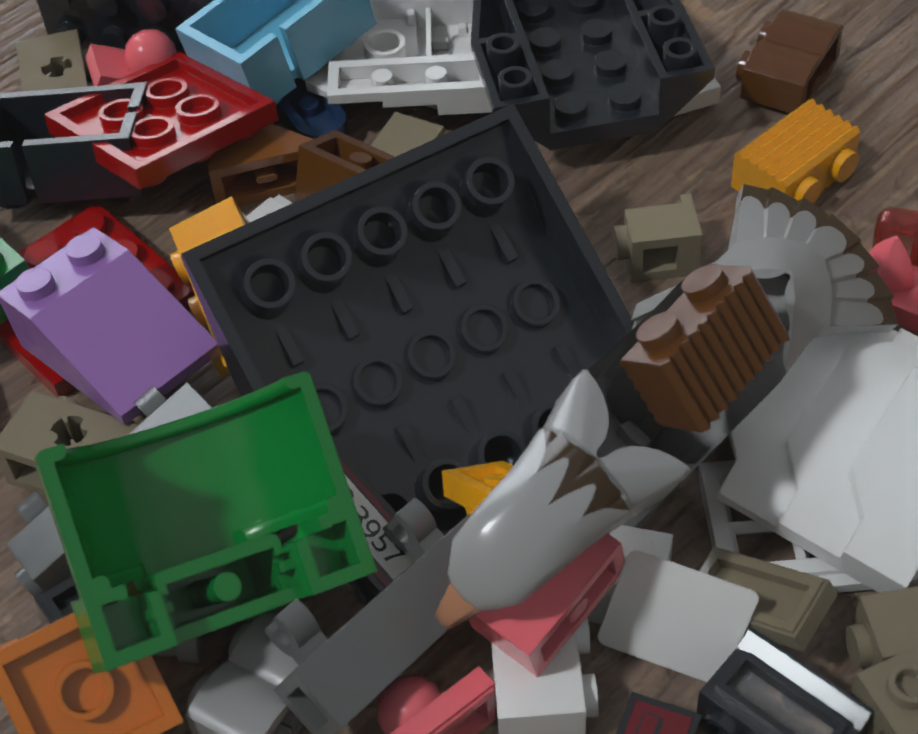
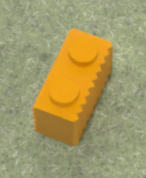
(799, 154)

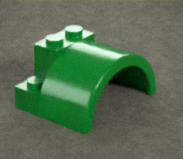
(180, 517)

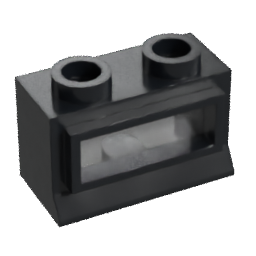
(776, 693)

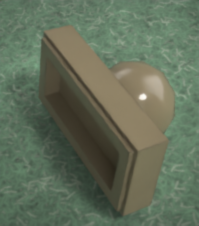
(789, 600)

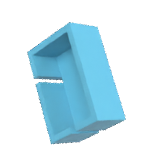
(273, 40)

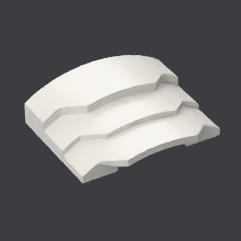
(409, 58)
(837, 457)

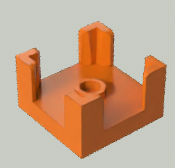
(54, 689)

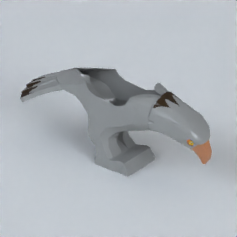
(602, 452)

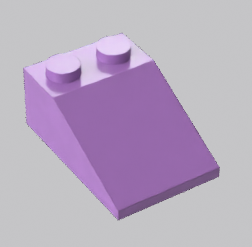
(106, 324)

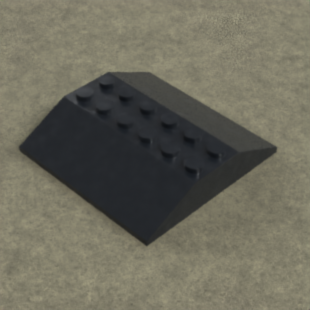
(425, 304)

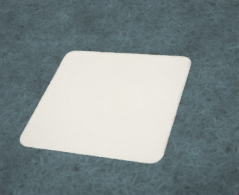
(676, 615)

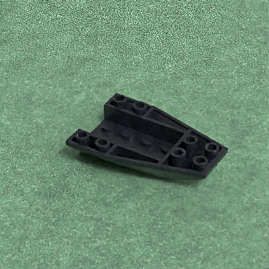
(588, 65)

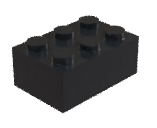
(61, 167)

